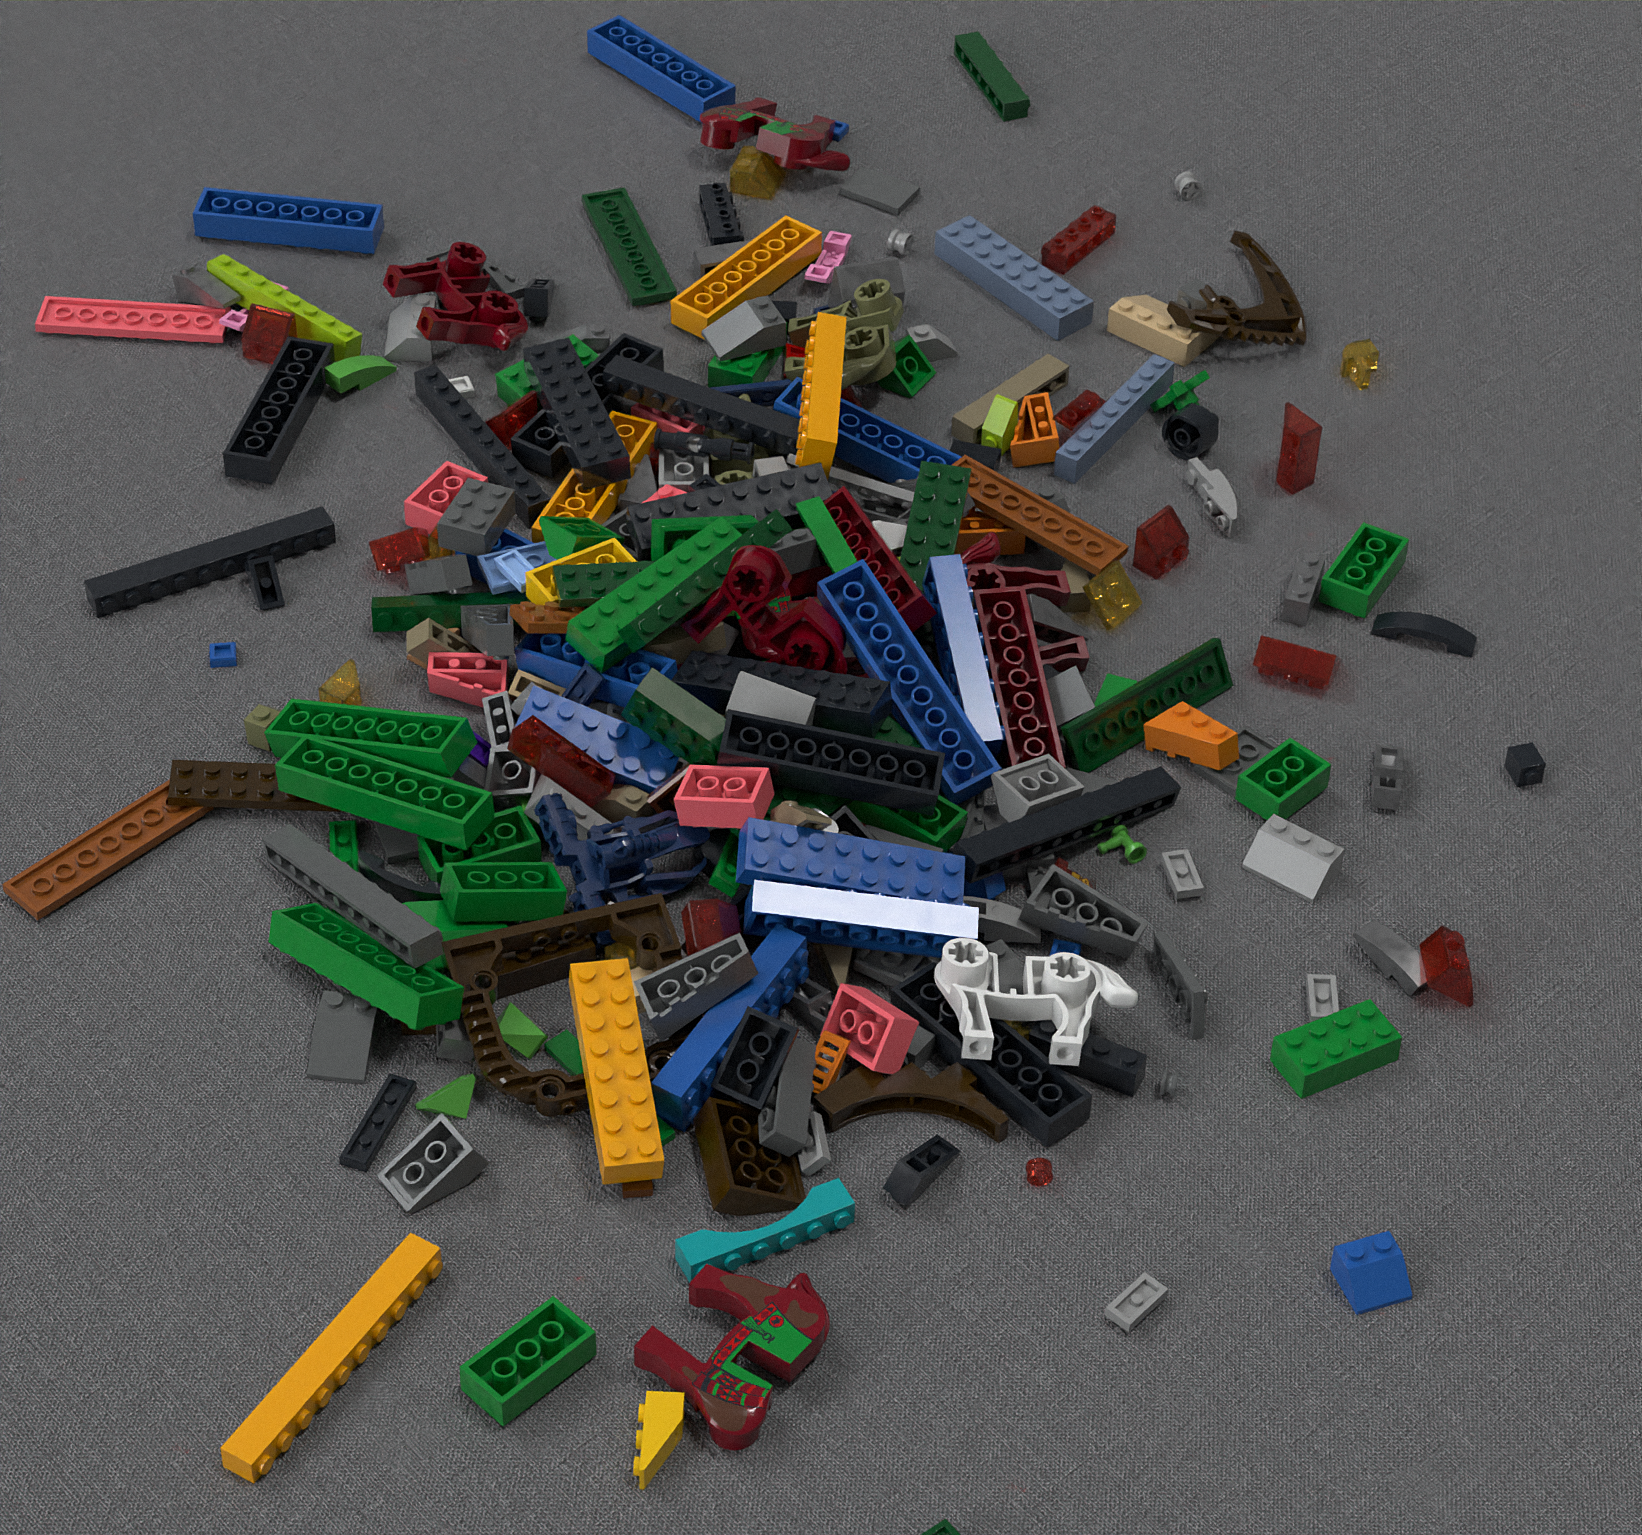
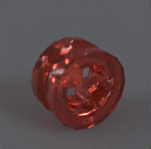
(1039, 1171)

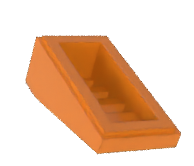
(835, 1066)

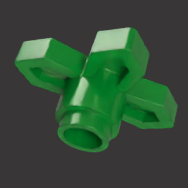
(1181, 393)

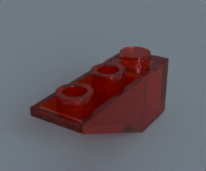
(1079, 410)

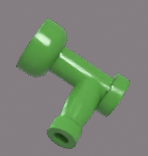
(1133, 850)

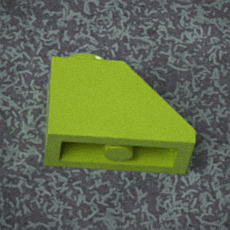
(1000, 423)

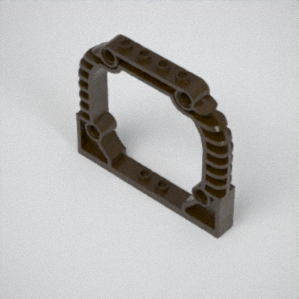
(475, 958)

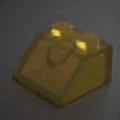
(755, 174)

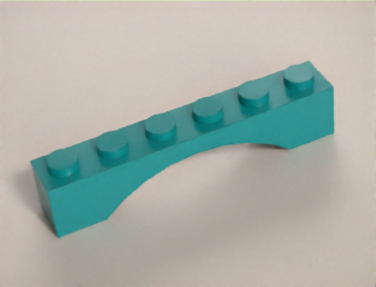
(822, 1211)

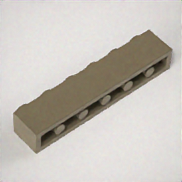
(1040, 377)

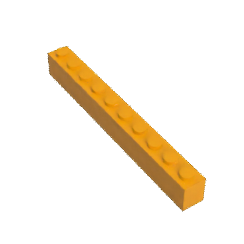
(331, 1358)

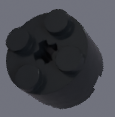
(1190, 431)

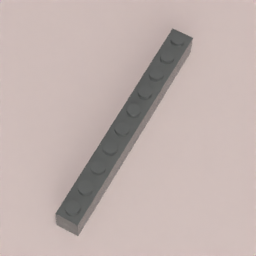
(353, 896)

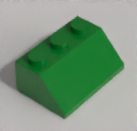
(573, 534)

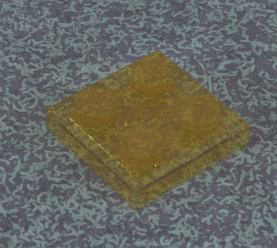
(1112, 595)

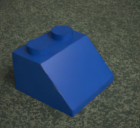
(1371, 1272)

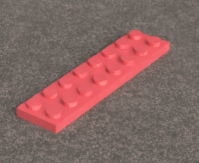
(131, 319)

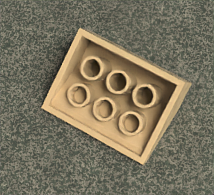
(1150, 326)

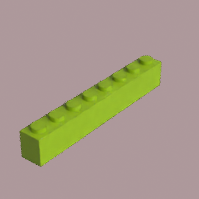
(310, 320)

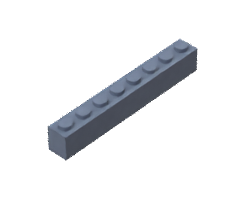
(1113, 419)

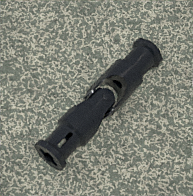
(721, 448)

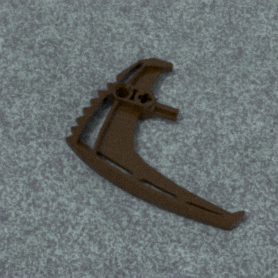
(1265, 323)

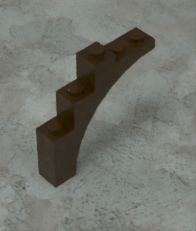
(910, 1090)

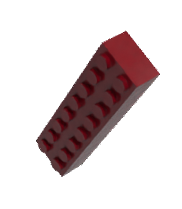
(870, 545)
(1017, 675)

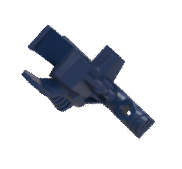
(617, 861)

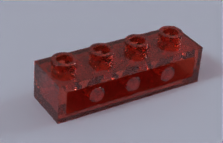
(1078, 239)
(561, 761)

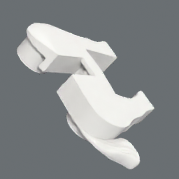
(1054, 989)

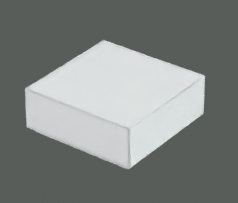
(464, 386)

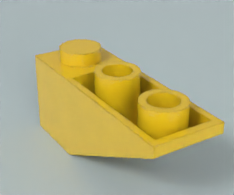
(661, 1432)

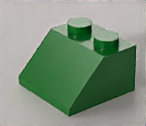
(911, 369)

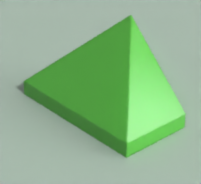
(520, 1031)
(450, 1099)

